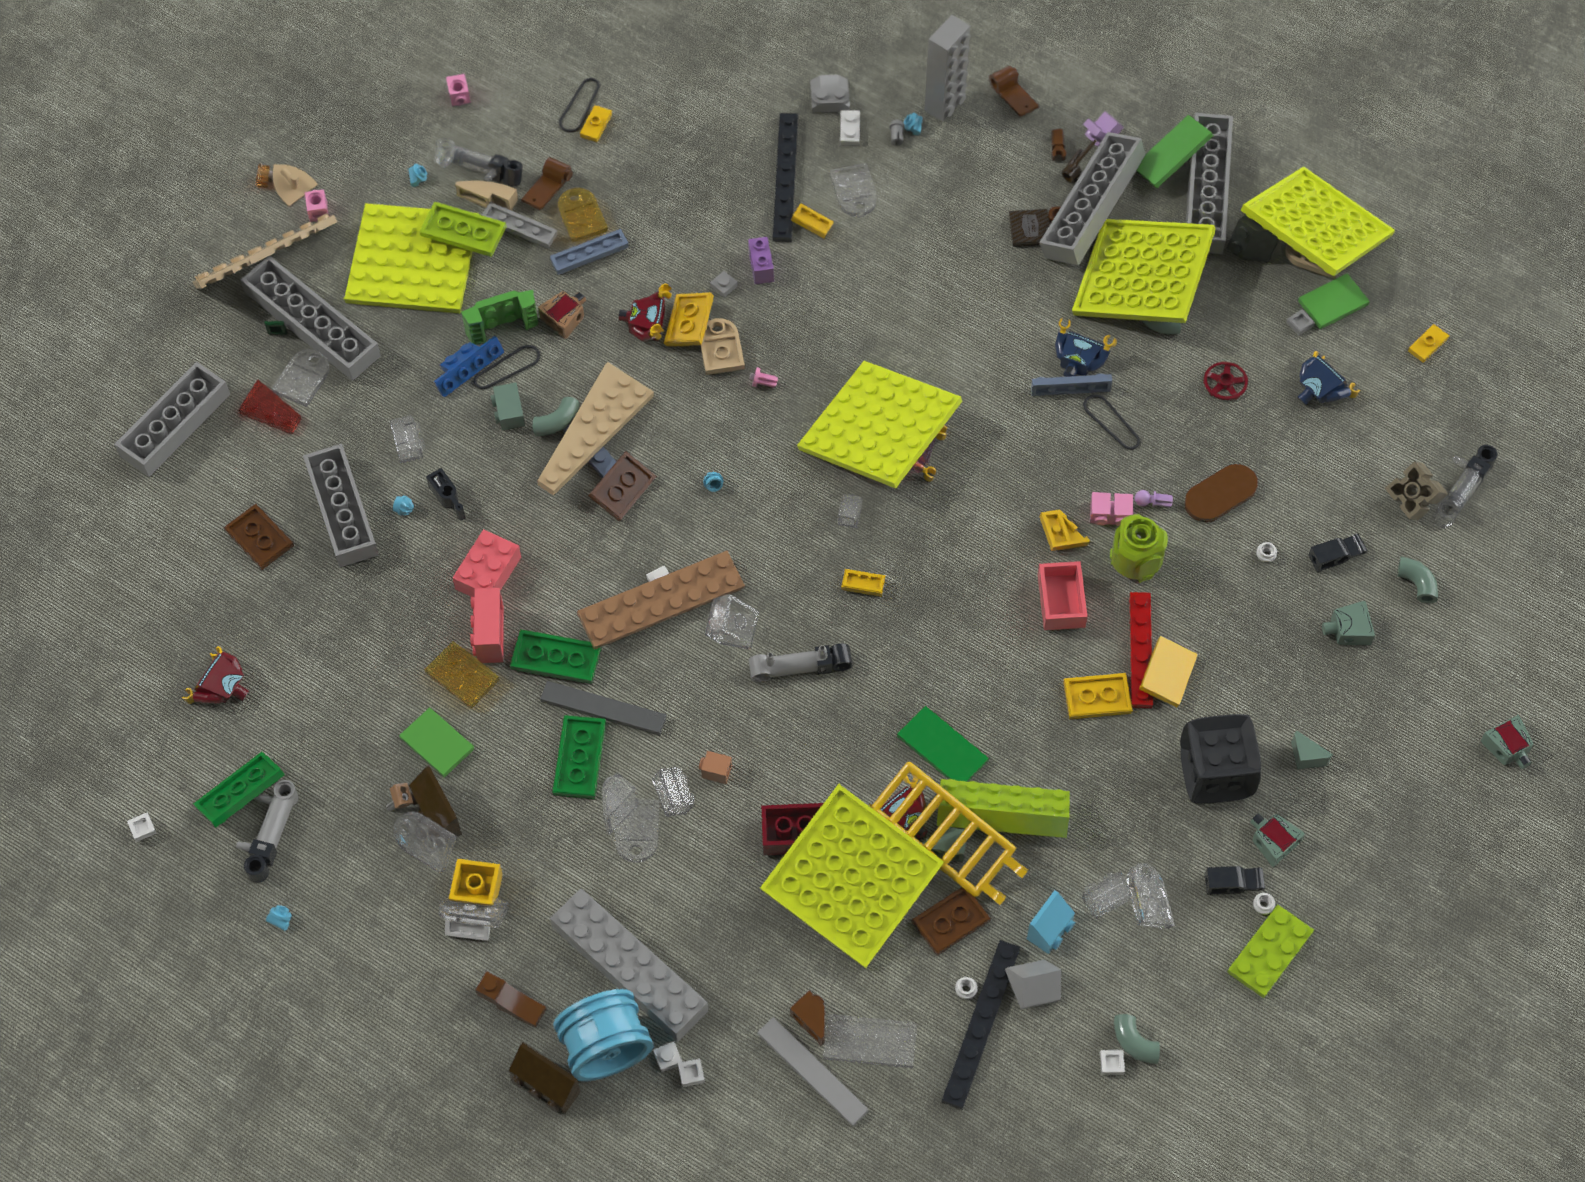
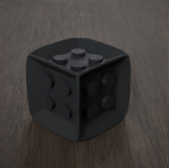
(1220, 758)

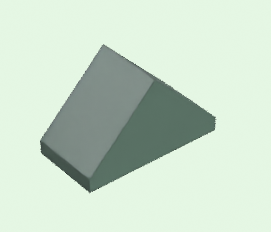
(1308, 753)

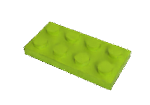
(462, 229)
(1270, 951)

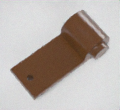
(1007, 87)
(553, 178)

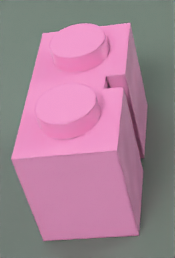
(1105, 511)

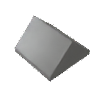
(1035, 983)

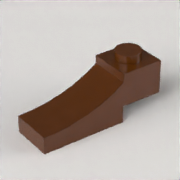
(510, 999)

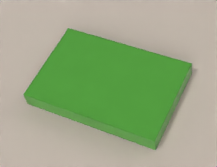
(1333, 301)
(436, 742)

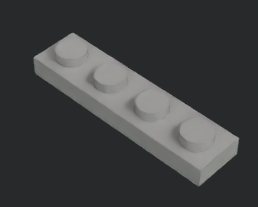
(522, 226)

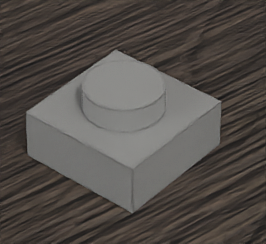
(723, 284)

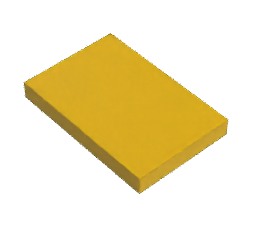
(688, 319)
(1168, 671)
(1097, 696)

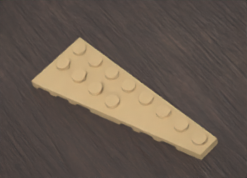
(259, 253)
(606, 409)

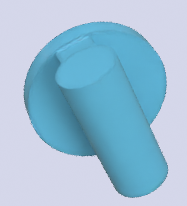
(913, 123)
(417, 174)
(279, 917)

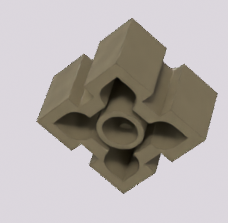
(1405, 491)

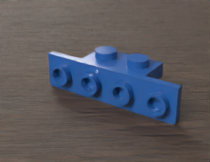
(466, 363)

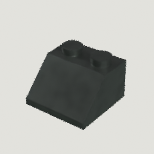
(1252, 241)

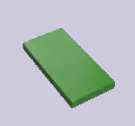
(1173, 151)

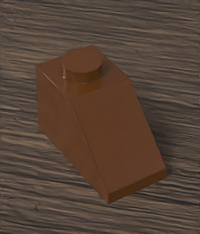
(810, 1015)

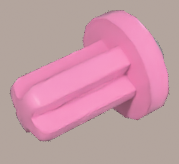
(763, 379)

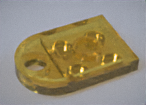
(583, 216)

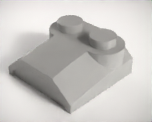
(829, 94)

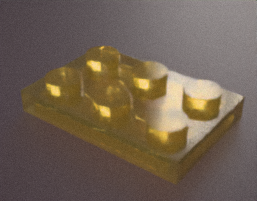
(462, 674)

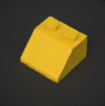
(476, 882)

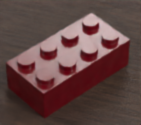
(784, 824)

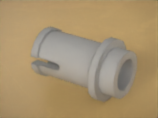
(896, 131)

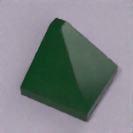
(276, 327)

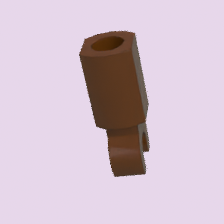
(1058, 143)

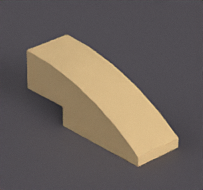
(485, 192)

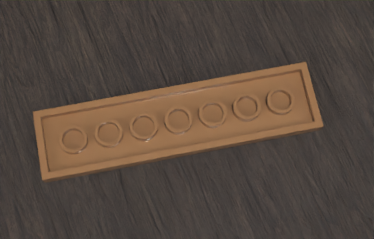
(660, 599)

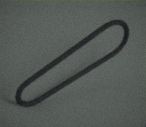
(587, 110)
(503, 359)
(1118, 415)

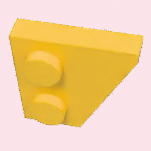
(1061, 532)

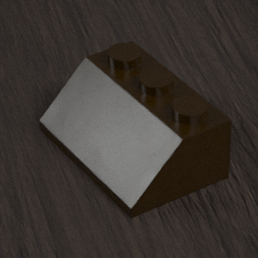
(432, 801)
(543, 1079)

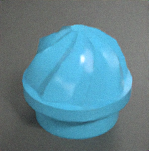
(713, 481)
(403, 505)

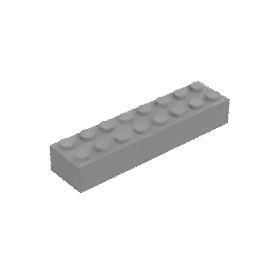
(1210, 178)
(1092, 198)
(310, 317)
(629, 964)

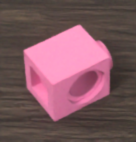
(458, 90)
(316, 204)

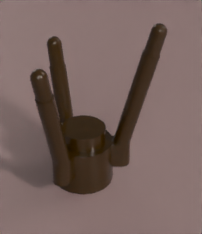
(1072, 170)

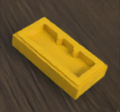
(596, 123)
(812, 220)
(1428, 343)
(863, 582)

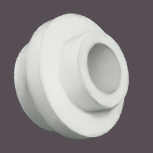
(1266, 547)
(1264, 897)
(966, 981)

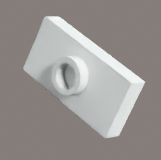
(467, 930)

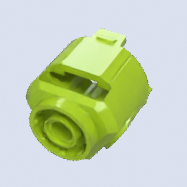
(1137, 556)

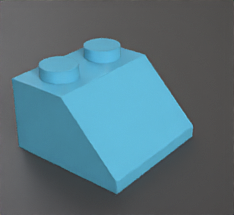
(1051, 923)

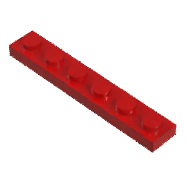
(1140, 646)

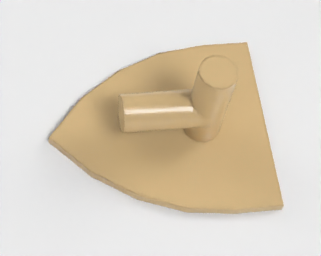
(291, 183)

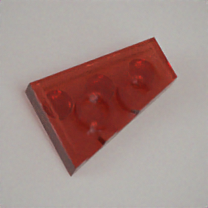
(269, 409)

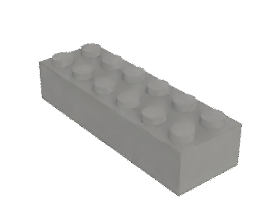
(947, 68)
(172, 419)
(340, 505)

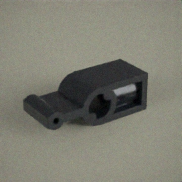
(445, 492)
(1336, 552)
(1233, 880)

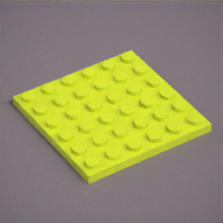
(1317, 221)
(401, 267)
(1144, 270)
(879, 424)
(851, 875)

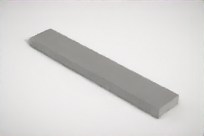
(813, 1072)

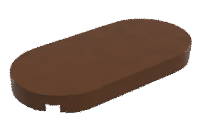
(1221, 493)

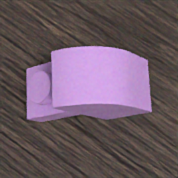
(1099, 129)

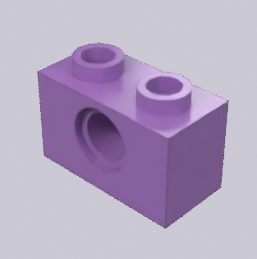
(761, 260)

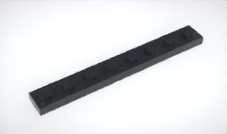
(785, 177)
(980, 1026)

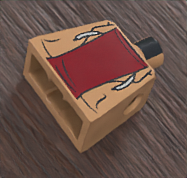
(563, 312)

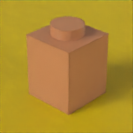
(715, 767)

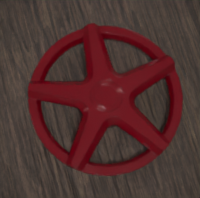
(1226, 381)

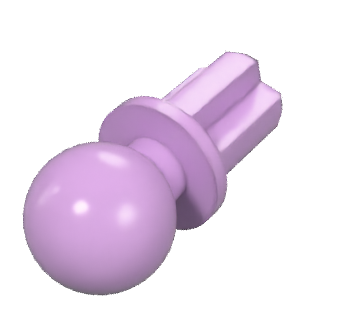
(1143, 498)

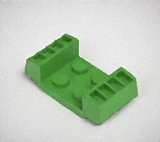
(499, 310)

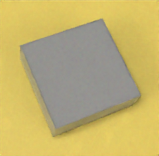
(1300, 322)

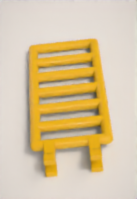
(959, 808)

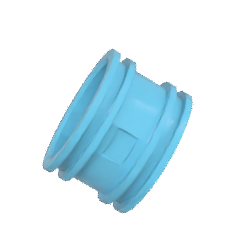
(603, 1034)

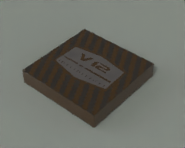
(1028, 226)

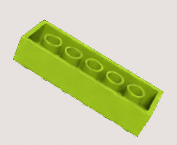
(1010, 807)

